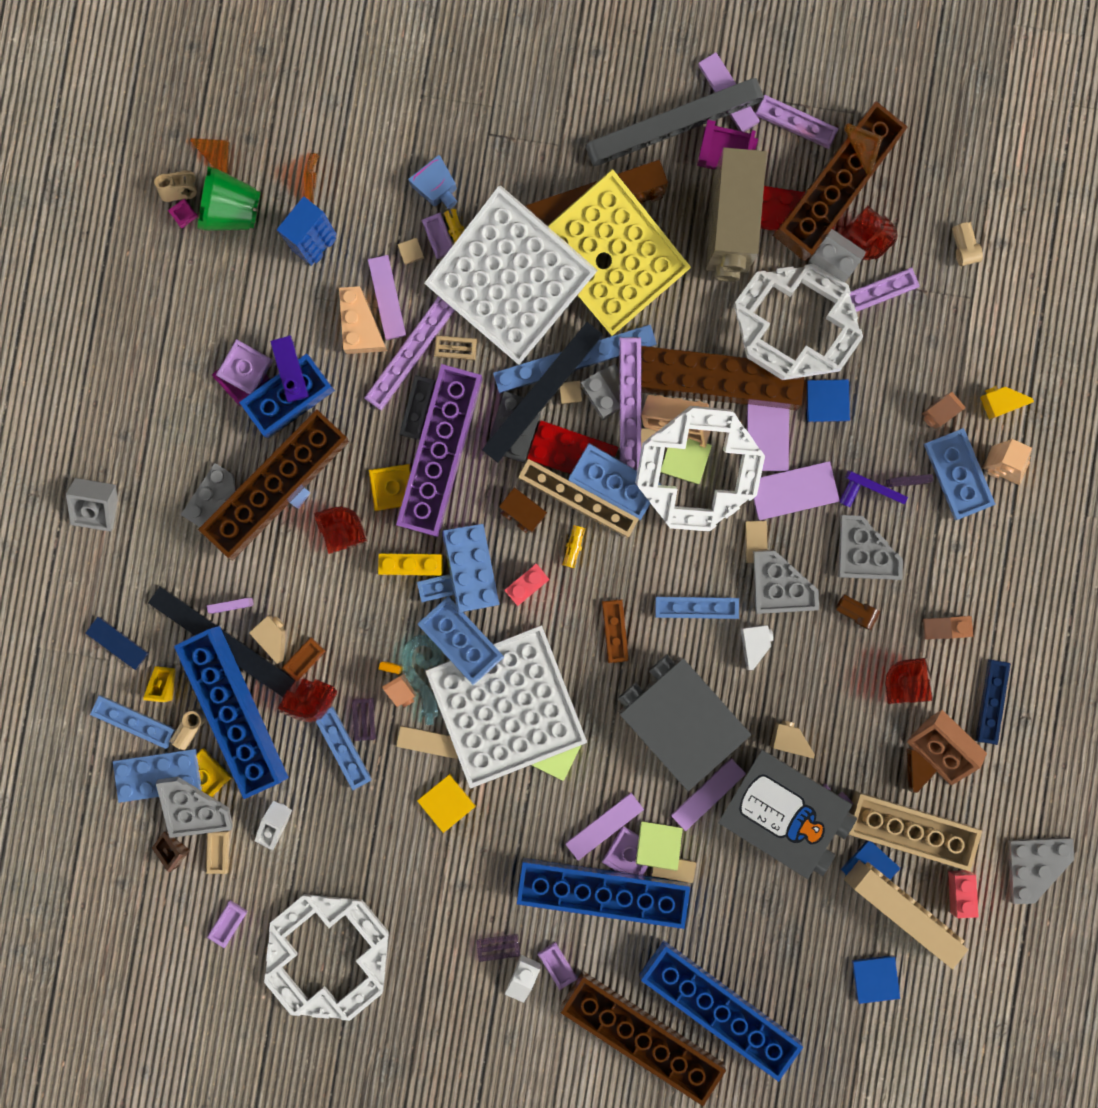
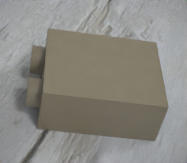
(735, 213)

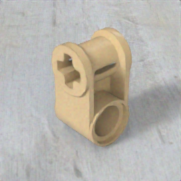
(175, 187)

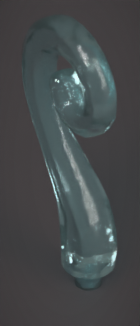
(429, 705)

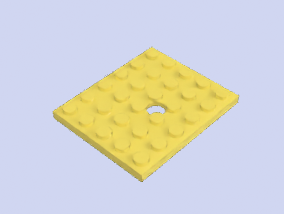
(641, 255)

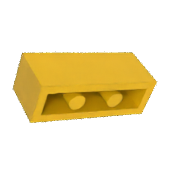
(410, 564)

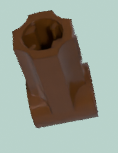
(862, 613)

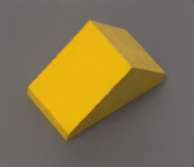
(160, 685)

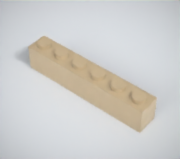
(578, 498)

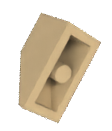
(271, 637)
(790, 739)

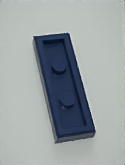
(117, 643)

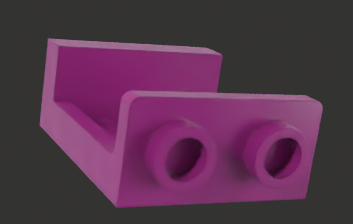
(717, 138)

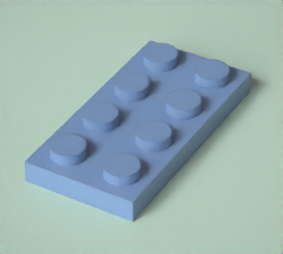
(959, 474)
(609, 480)
(470, 568)
(460, 640)
(138, 775)

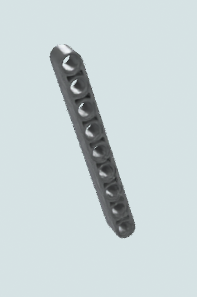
(674, 122)

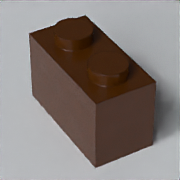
(522, 510)

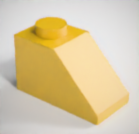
(1003, 400)

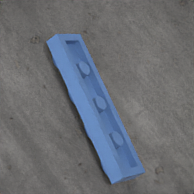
(696, 607)
(132, 721)
(343, 749)

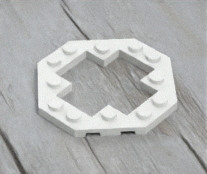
(809, 361)
(675, 436)
(281, 952)

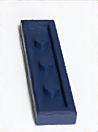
(993, 702)

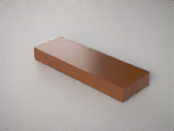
(615, 631)

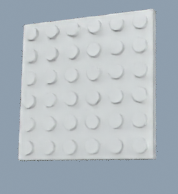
(510, 275)
(512, 713)

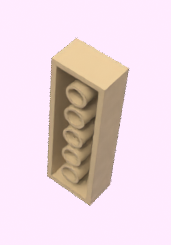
(914, 831)
(907, 913)

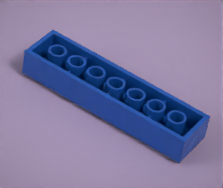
(231, 712)
(603, 893)
(721, 1010)

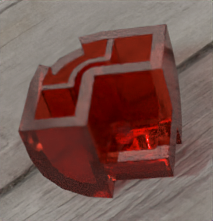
(871, 233)
(340, 528)
(908, 682)
(309, 701)

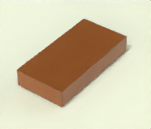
(304, 659)

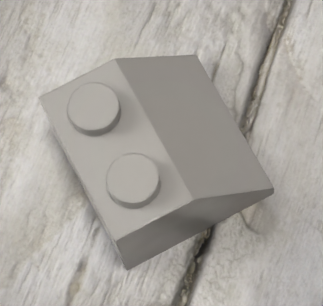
(837, 256)
(604, 391)
(92, 504)

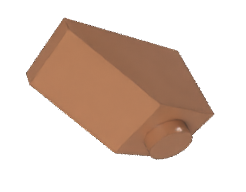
(943, 410)
(948, 627)
(400, 691)

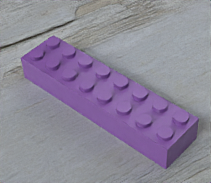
(439, 450)

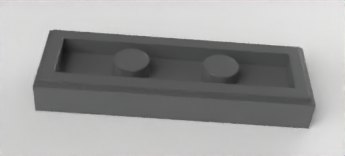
(417, 407)

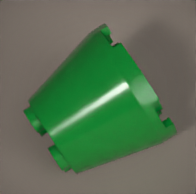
(227, 203)

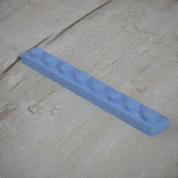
(604, 350)

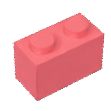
(527, 584)
(963, 894)

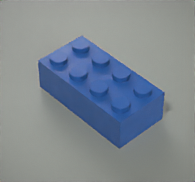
(307, 231)
(269, 404)

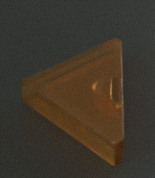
(865, 145)
(214, 151)
(310, 176)

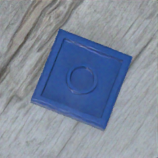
(828, 400)
(876, 857)
(876, 979)

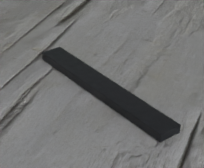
(542, 392)
(244, 656)

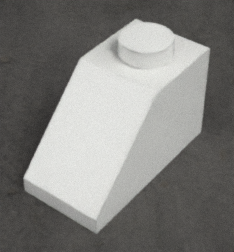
(755, 644)
(273, 825)
(523, 978)

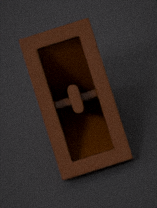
(918, 770)
(170, 851)

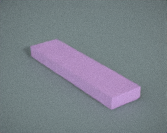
(720, 79)
(796, 121)
(884, 289)
(387, 297)
(708, 794)
(604, 826)

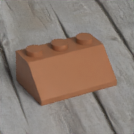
(947, 747)

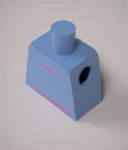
(435, 183)

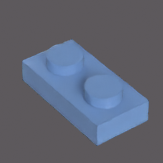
(435, 588)

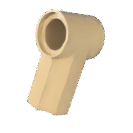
(967, 249)
(187, 729)

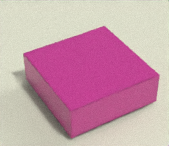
(183, 213)

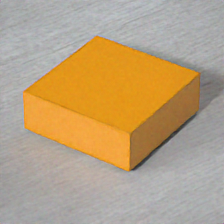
(390, 667)

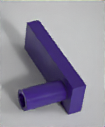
(289, 368)
(855, 483)

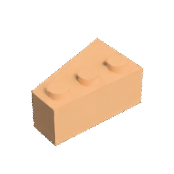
(358, 324)
(661, 410)
(1008, 460)

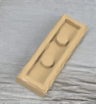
(426, 742)

